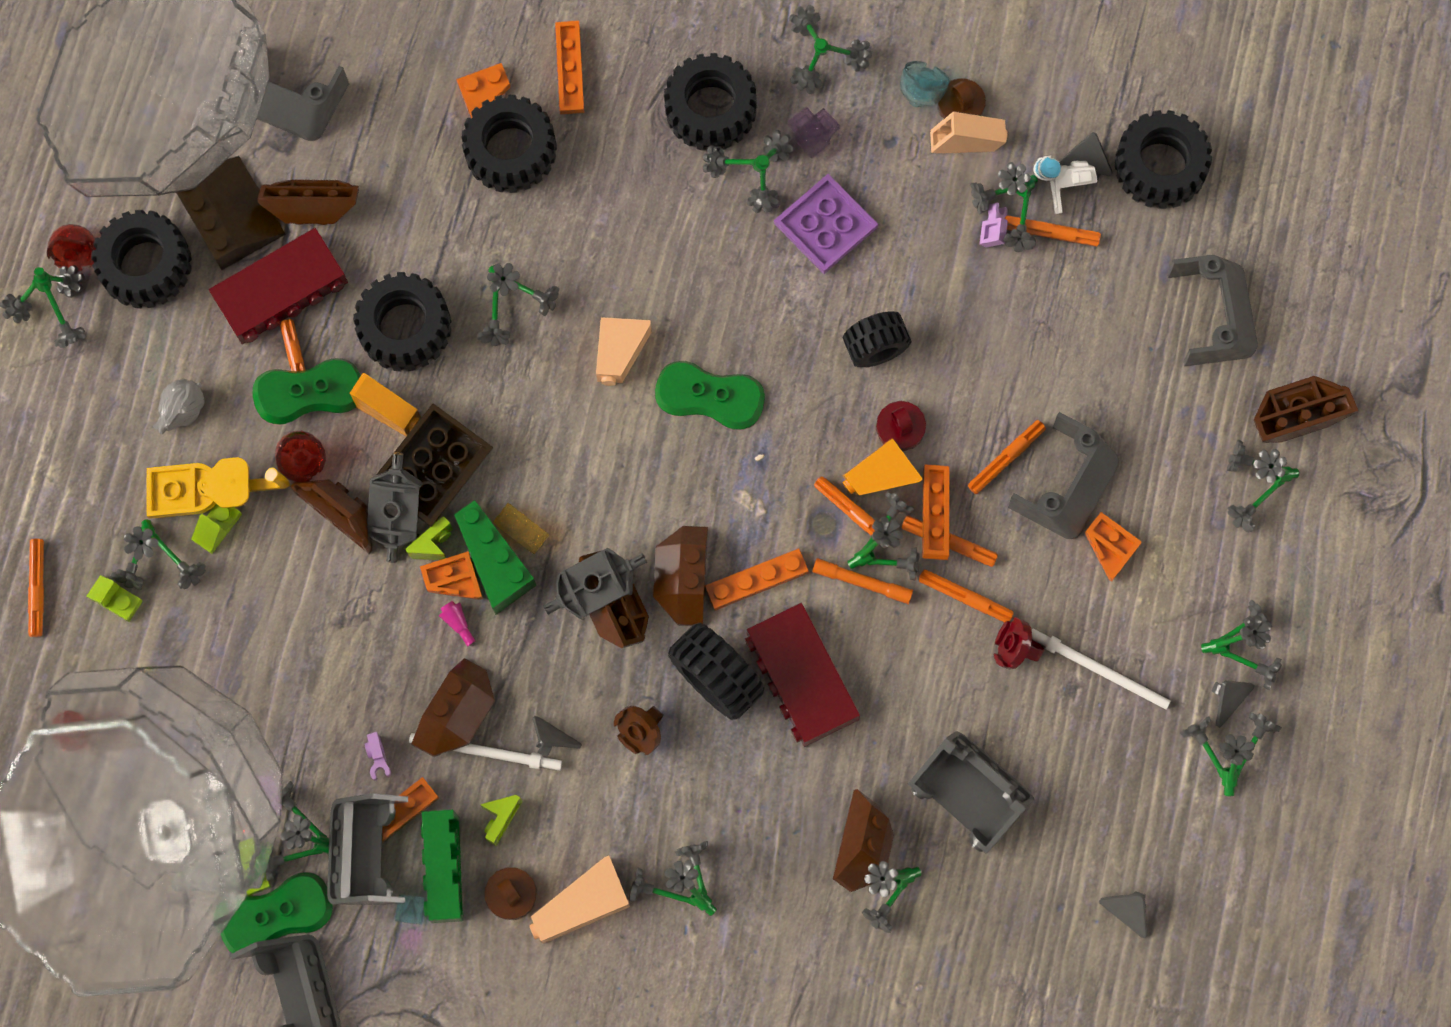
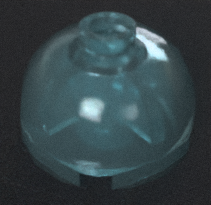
(923, 85)

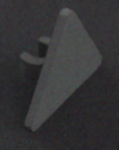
(1090, 151)
(1231, 696)
(551, 736)
(1130, 910)

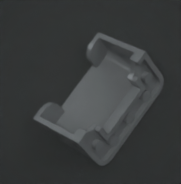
(972, 790)

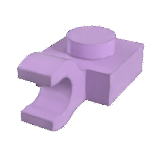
(995, 227)
(375, 749)

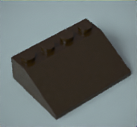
(229, 213)
(442, 457)

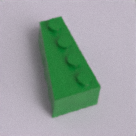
(496, 563)
(442, 866)

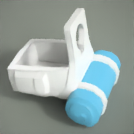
(1063, 176)

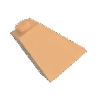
(968, 134)
(619, 347)

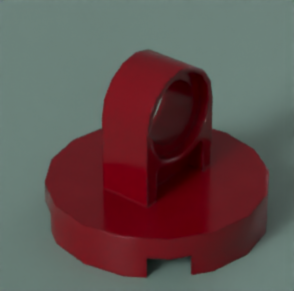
(902, 423)
(1016, 644)

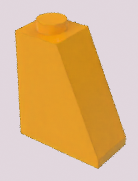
(384, 405)
(881, 471)

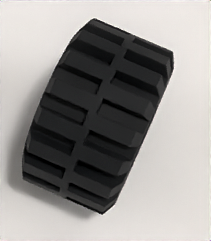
(876, 339)

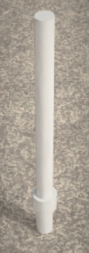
(1053, 645)
(534, 760)

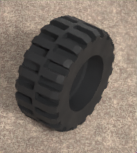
(705, 73)
(507, 114)
(1166, 130)
(124, 235)
(396, 292)
(716, 671)

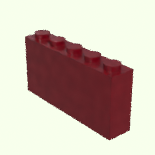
(278, 286)
(801, 675)

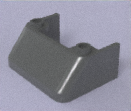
(305, 113)
(1238, 337)
(1070, 513)
(356, 850)
(299, 979)

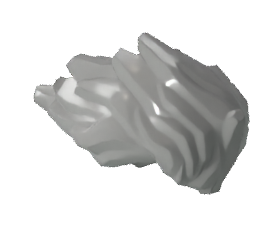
(179, 405)

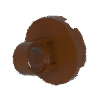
(962, 97)
(639, 728)
(510, 893)

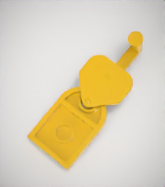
(198, 488)

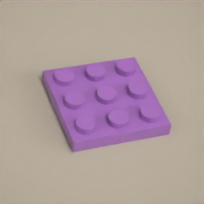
(826, 223)

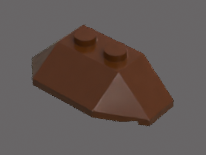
(308, 200)
(1302, 409)
(338, 508)
(682, 574)
(622, 620)
(455, 710)
(864, 842)

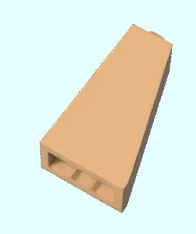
(581, 903)

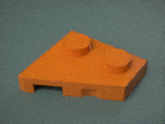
(483, 86)
(1111, 544)
(452, 577)

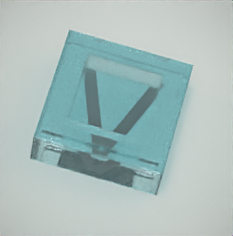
(411, 910)

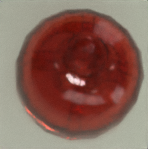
(71, 246)
(299, 456)

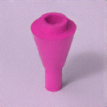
(455, 618)

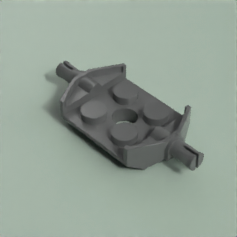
(402, 490)
(614, 578)

